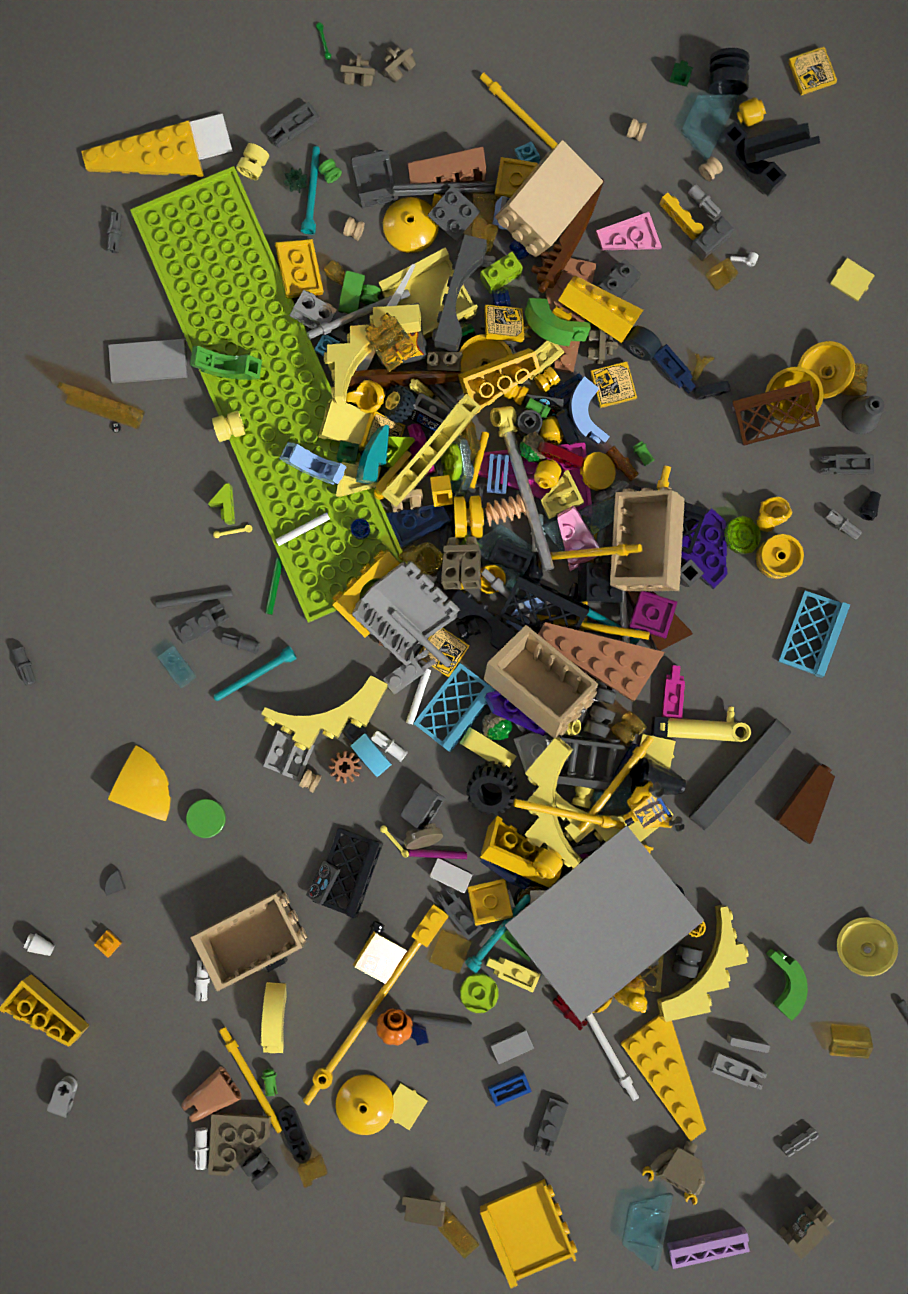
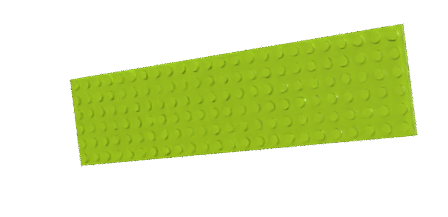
(236, 305)

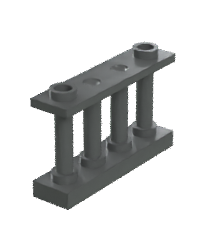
(589, 779)

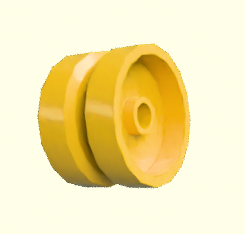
(469, 516)
(790, 552)

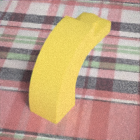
(273, 1018)

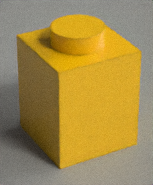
(441, 490)

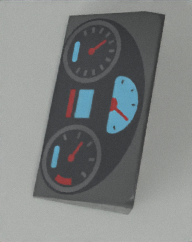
(554, 403)
(323, 882)

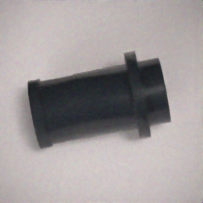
(375, 927)

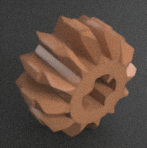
(349, 772)

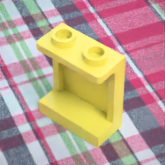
(344, 423)

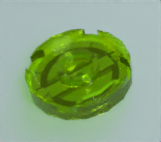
(742, 535)

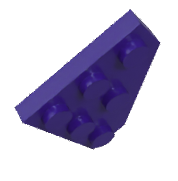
(709, 549)
(502, 707)

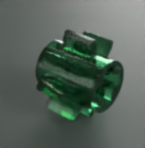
(297, 185)

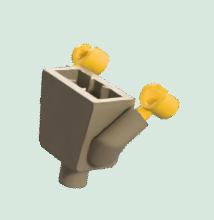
(680, 1170)

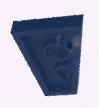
(416, 523)

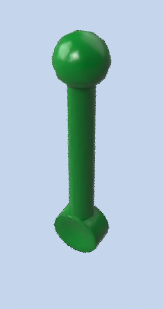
(319, 26)

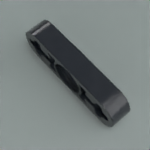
(291, 1142)

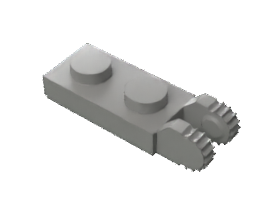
(407, 674)
(736, 1070)

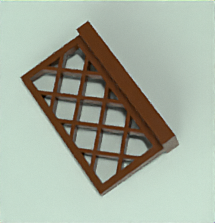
(774, 396)

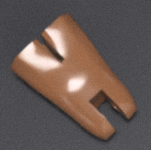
(212, 1095)

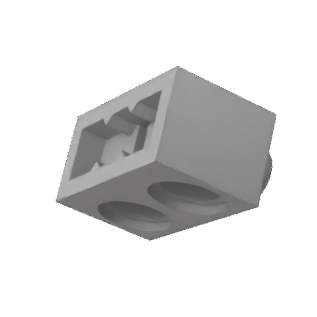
(310, 315)

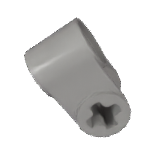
(62, 1098)

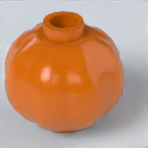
(394, 1027)

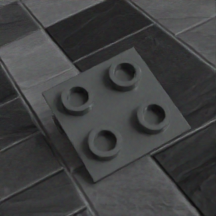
(454, 213)

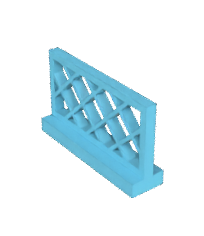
(830, 639)
(466, 720)

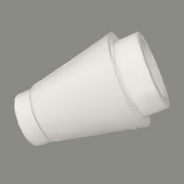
(38, 945)

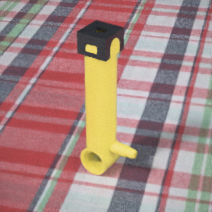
(700, 728)

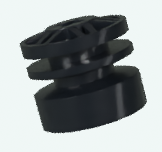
(729, 72)

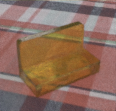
(850, 1041)

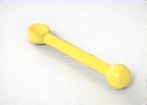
(248, 528)
(405, 853)

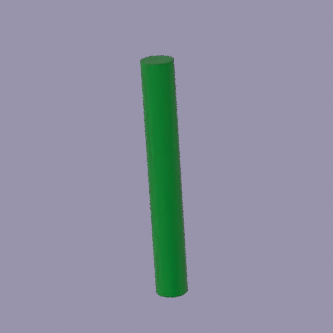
(274, 586)

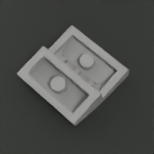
(285, 757)

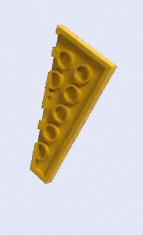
(155, 152)
(661, 1062)

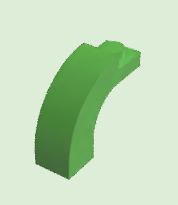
(552, 327)
(226, 366)
(796, 987)

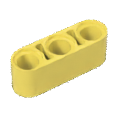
(486, 748)

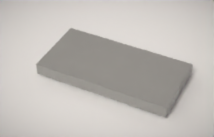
(148, 361)

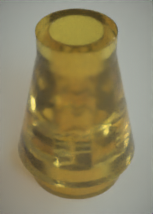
(335, 272)

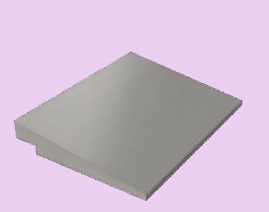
(604, 923)

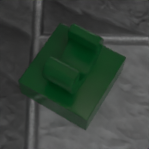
(681, 73)
(467, 333)
(347, 452)

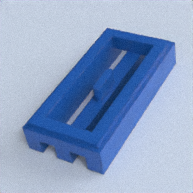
(506, 1082)

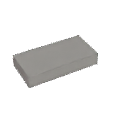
(748, 1043)
(512, 1046)

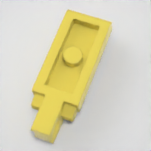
(546, 355)
(514, 973)

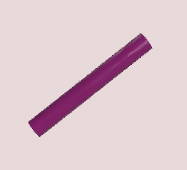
(437, 854)

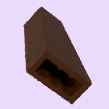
(677, 630)
(806, 805)

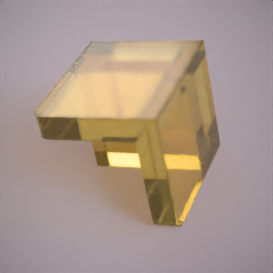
(722, 274)
(311, 1170)

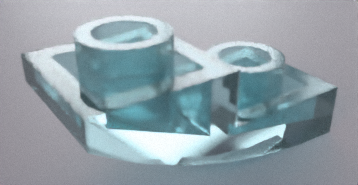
(177, 666)
(617, 800)

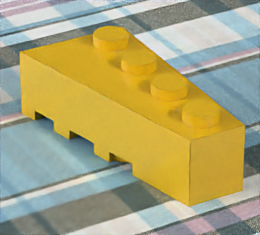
(600, 308)
(512, 851)

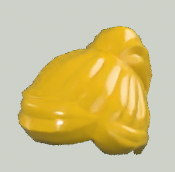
(367, 396)
(773, 513)
(632, 997)

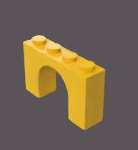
(346, 601)

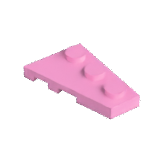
(630, 234)
(575, 535)

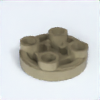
(424, 837)

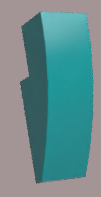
(373, 456)

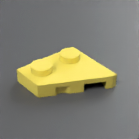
(348, 483)
(561, 496)

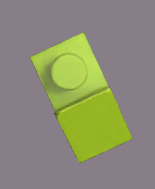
(396, 449)
(225, 499)

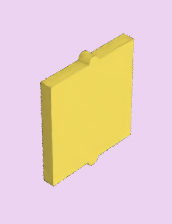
(852, 279)
(660, 750)
(407, 1106)

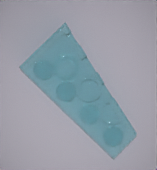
(595, 516)

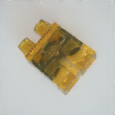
(387, 336)

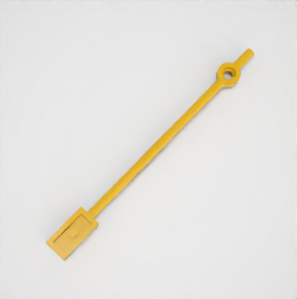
(423, 936)

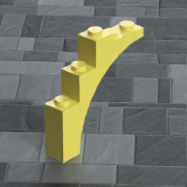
(346, 357)
(432, 450)
(306, 728)
(545, 774)
(601, 833)
(725, 953)

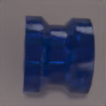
(519, 250)
(501, 298)
(358, 526)

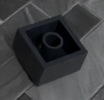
(595, 584)

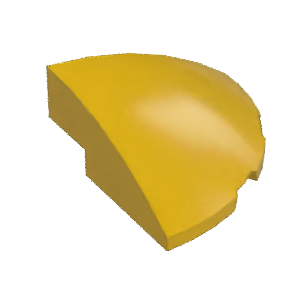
(142, 785)

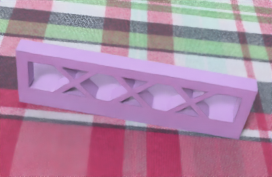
(706, 1243)

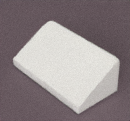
(451, 875)

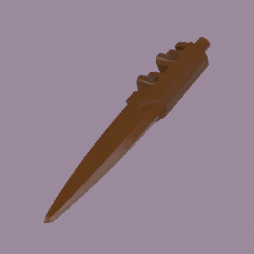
(558, 259)
(392, 378)

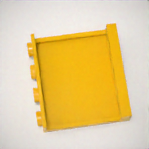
(527, 1231)

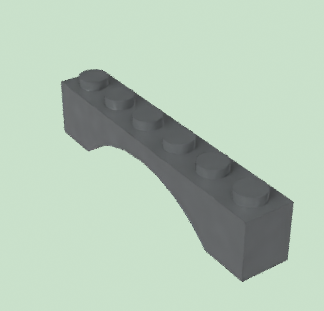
(470, 258)

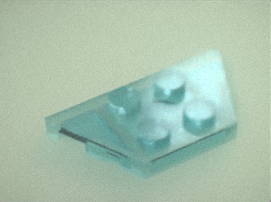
(707, 121)
(462, 485)
(647, 1228)

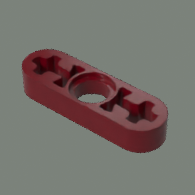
(560, 455)

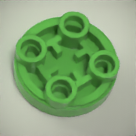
(206, 818)

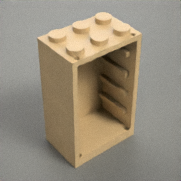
(549, 199)
(656, 524)
(540, 682)
(249, 939)

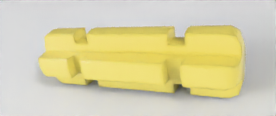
(419, 387)

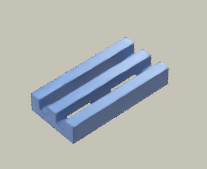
(499, 457)

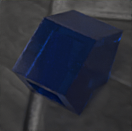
(420, 1034)

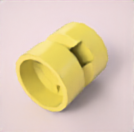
(252, 161)
(228, 426)

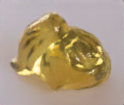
(424, 556)

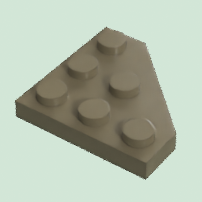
(235, 1139)

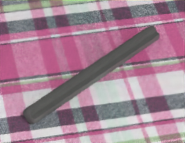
(442, 188)

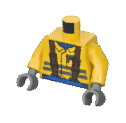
(650, 809)

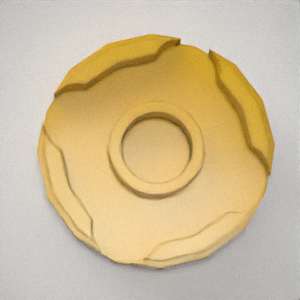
(598, 471)

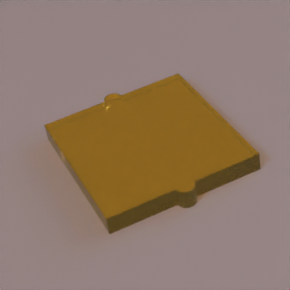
(450, 951)

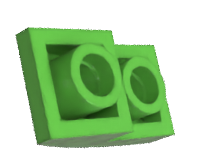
(351, 292)

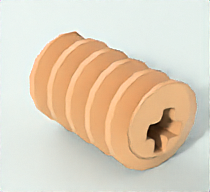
(504, 509)

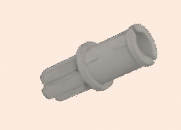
(704, 201)
(843, 524)

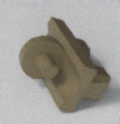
(406, 60)
(349, 72)
(598, 354)
(444, 361)

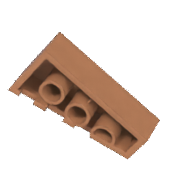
(454, 167)

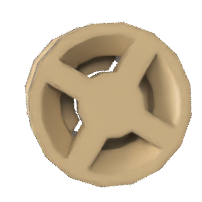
(636, 130)
(711, 168)
(353, 228)
(310, 781)

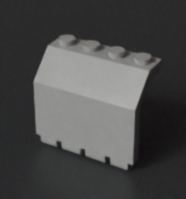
(414, 600)

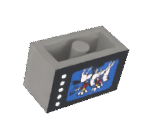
(429, 412)

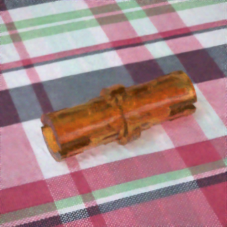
(622, 463)

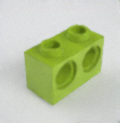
(501, 272)

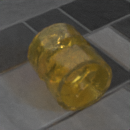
(858, 384)
(628, 728)

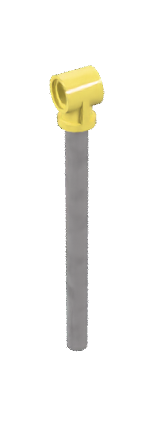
(505, 419)

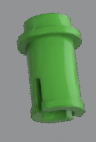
(540, 408)
(643, 453)
(270, 1082)

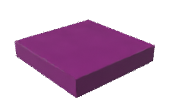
(653, 614)

